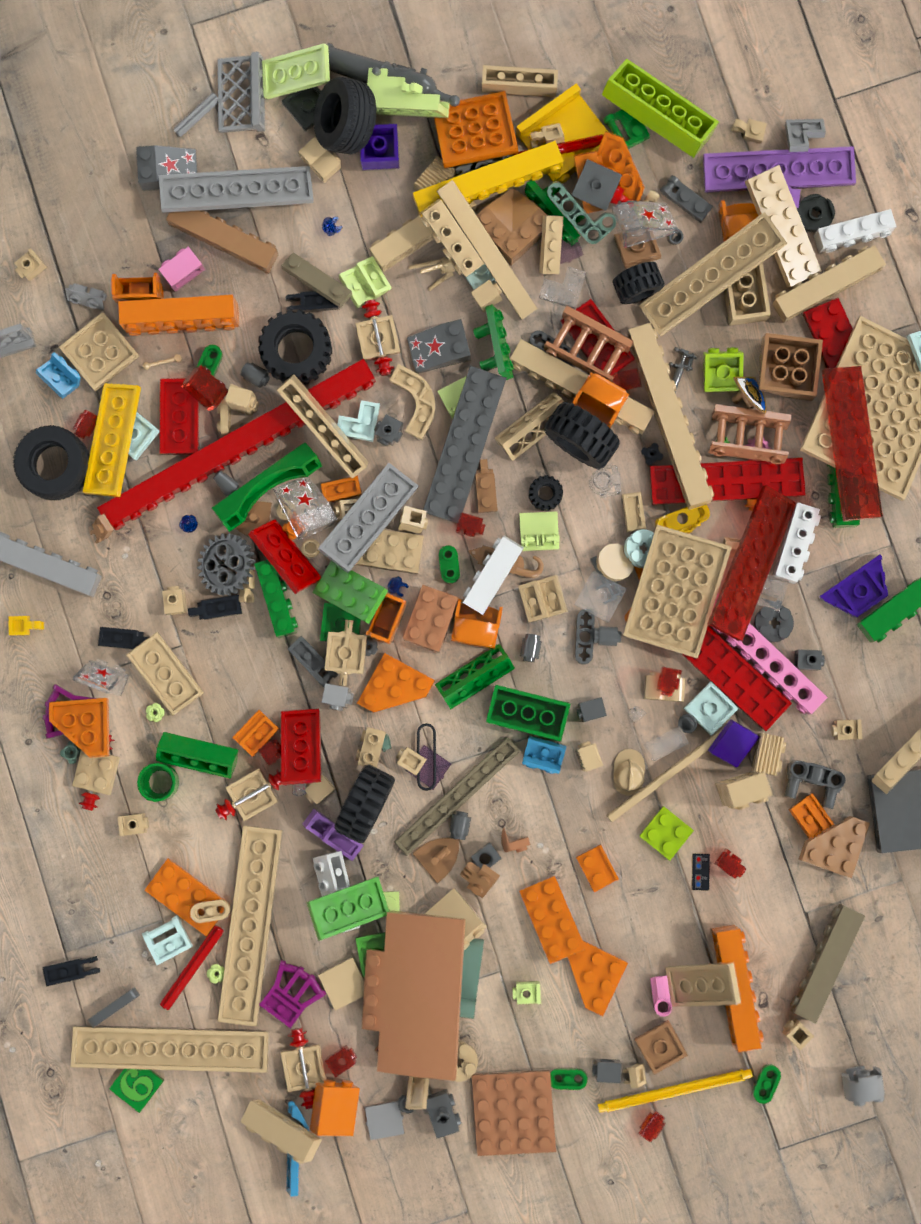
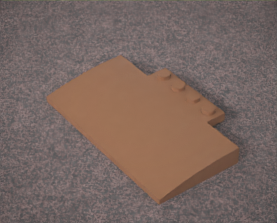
(416, 995)

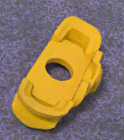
(695, 517)

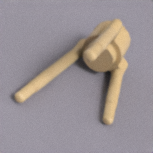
(443, 264)

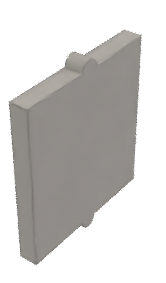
(384, 1120)

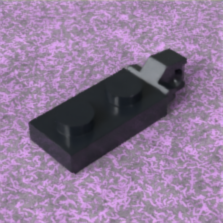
(217, 608)
(120, 638)

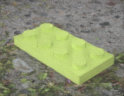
(296, 71)

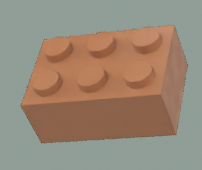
(431, 618)

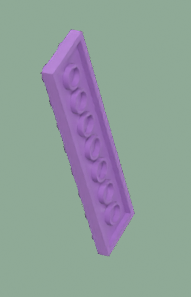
(800, 169)

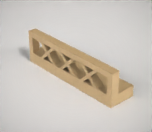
(528, 423)

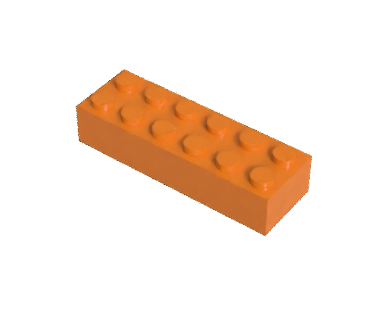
(179, 314)
(741, 1017)

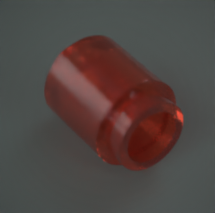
(85, 424)
(652, 1126)

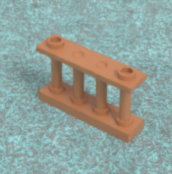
(588, 326)
(753, 417)

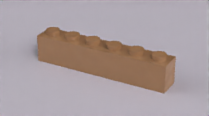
(225, 238)

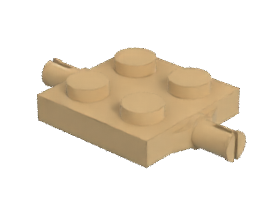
(345, 652)

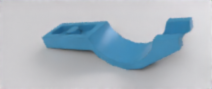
(293, 1166)

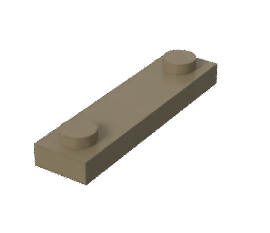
(316, 280)

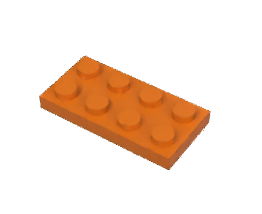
(180, 892)
(552, 920)

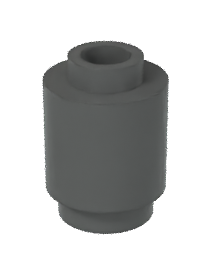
(255, 374)
(607, 636)
(530, 647)
(460, 825)

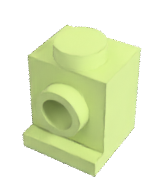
(534, 989)

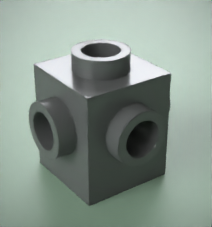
(388, 424)

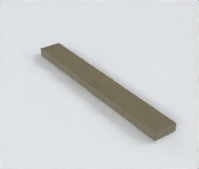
(457, 796)

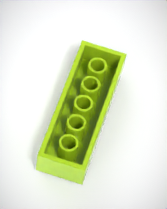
(660, 108)

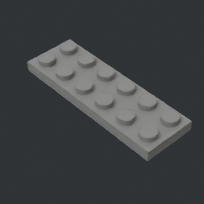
(368, 518)

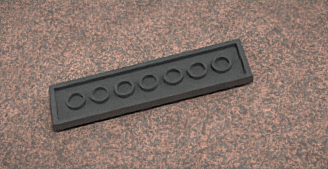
(464, 444)

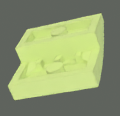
(365, 281)

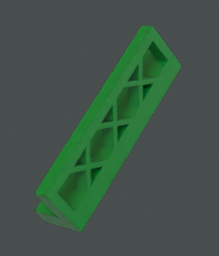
(477, 678)

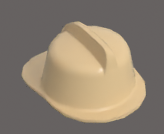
(629, 772)

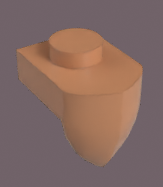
(518, 845)

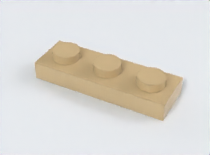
(551, 244)

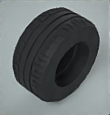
(344, 115)
(31, 448)

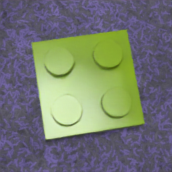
(666, 833)

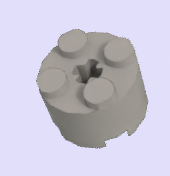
(863, 1085)

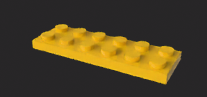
(112, 440)

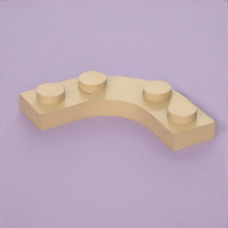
(423, 396)

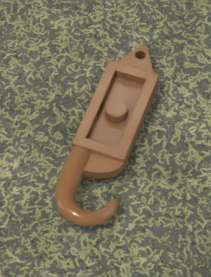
(518, 567)

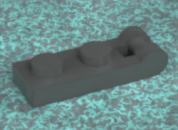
(686, 199)
(311, 660)

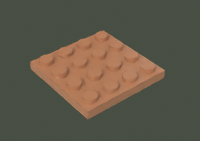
(514, 1113)

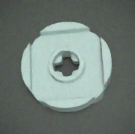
(632, 545)

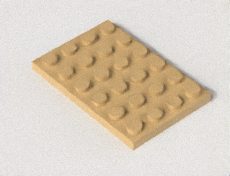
(677, 591)

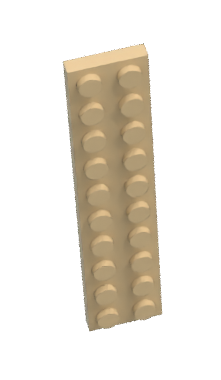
(250, 926)
(170, 1049)

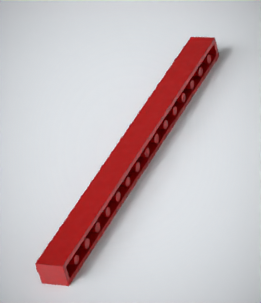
(232, 447)

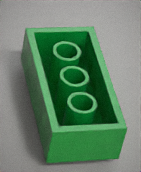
(528, 713)

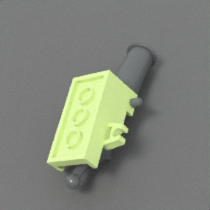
(395, 87)

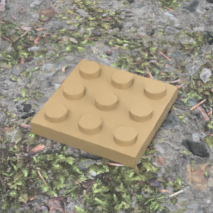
(99, 351)

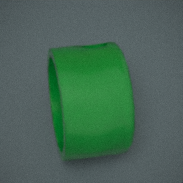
(144, 785)

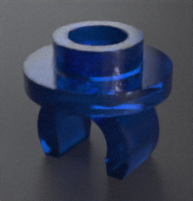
(329, 226)
(395, 584)

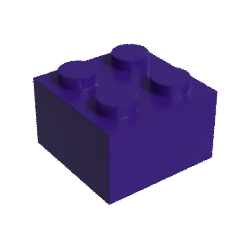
(381, 149)

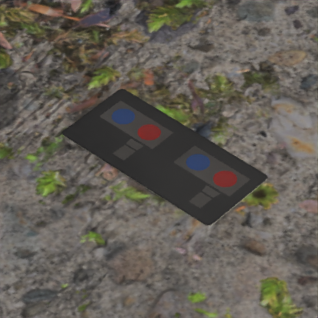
(701, 872)

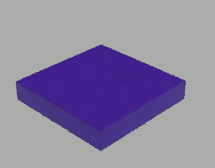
(733, 743)

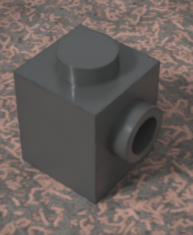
(809, 659)

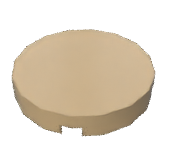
(613, 562)

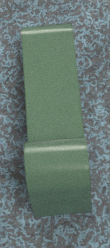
(578, 210)
(470, 977)

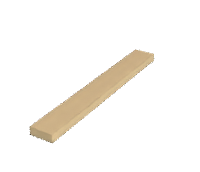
(486, 249)
(662, 778)

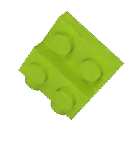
(720, 369)

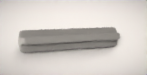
(193, 117)

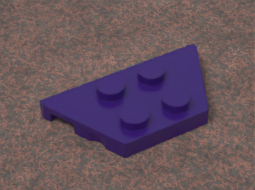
(859, 590)

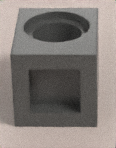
(591, 709)
(489, 849)
(607, 1070)

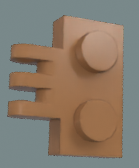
(480, 878)

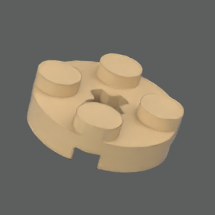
(470, 1062)

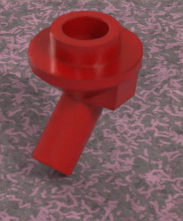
(618, 196)

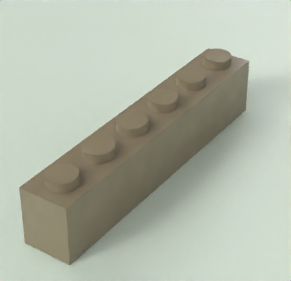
(827, 963)

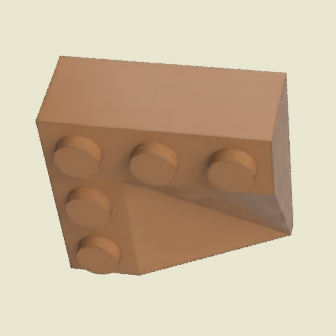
(512, 224)
(790, 366)

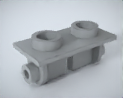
(78, 295)

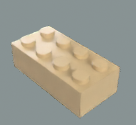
(748, 298)
(744, 789)

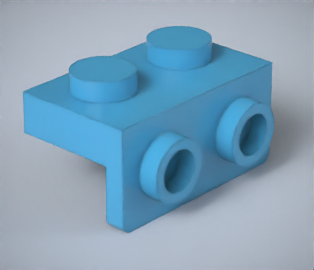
(59, 376)
(544, 755)

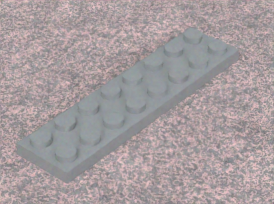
(235, 189)

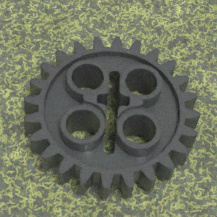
(216, 577)

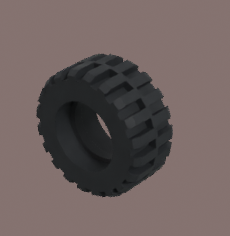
(291, 323)
(582, 435)
(364, 803)

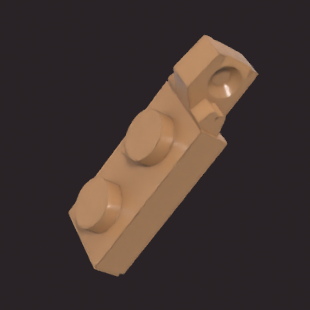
(486, 488)

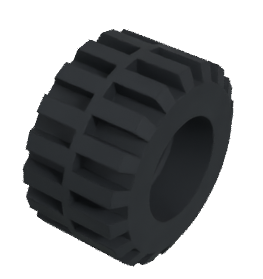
(638, 282)

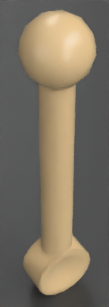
(177, 358)

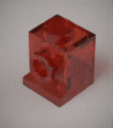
(470, 525)
(668, 681)
(271, 752)
(730, 864)
(333, 1060)

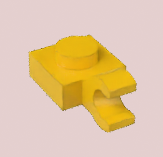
(22, 625)

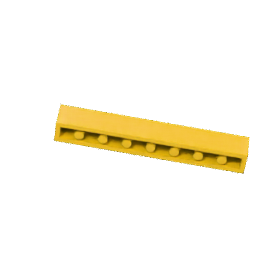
(498, 176)

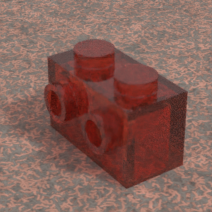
(205, 387)

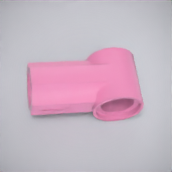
(660, 993)

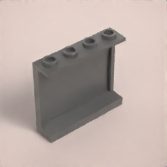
(897, 814)

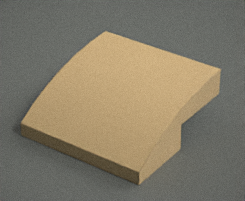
(543, 598)

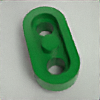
(208, 362)
(449, 564)
(568, 1081)
(768, 1083)

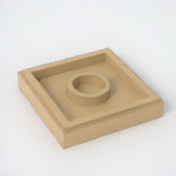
(343, 983)

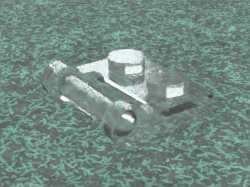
(776, 588)

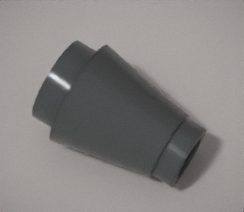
(226, 483)

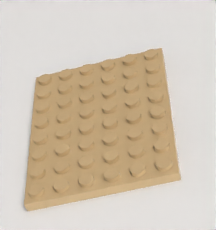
(892, 401)

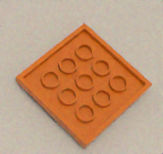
(477, 130)

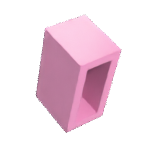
(181, 268)

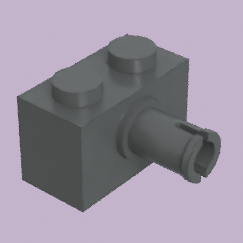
(442, 1113)

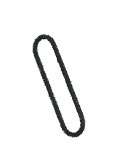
(434, 756)

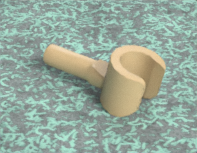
(652, 197)

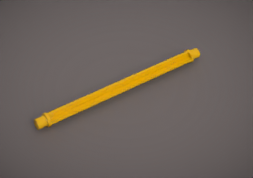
(675, 1090)

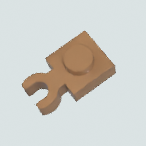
(101, 528)

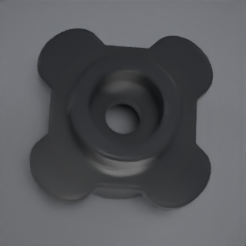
(657, 455)

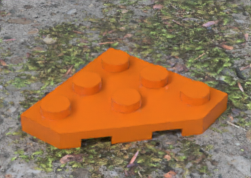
(618, 158)
(394, 685)
(84, 724)
(596, 976)

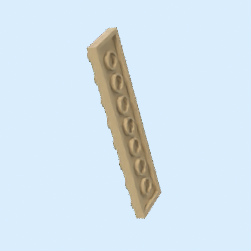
(713, 274)

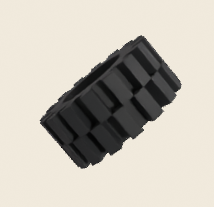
(545, 504)

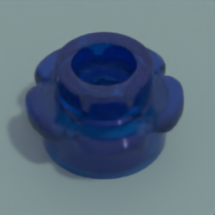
(188, 523)

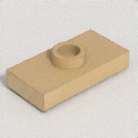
(633, 511)
(417, 1093)

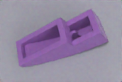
(324, 829)

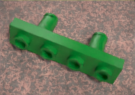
(543, 201)
(501, 348)

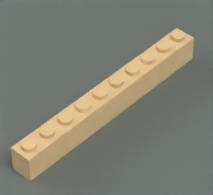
(670, 417)

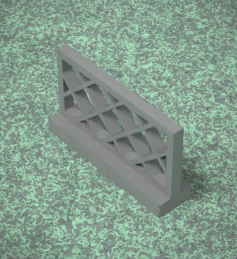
(256, 96)
(15, 339)

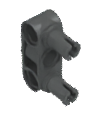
(816, 775)

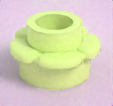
(158, 716)
(211, 973)

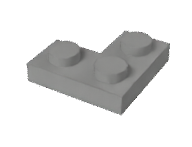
(800, 130)

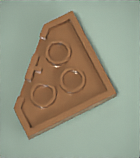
(837, 846)

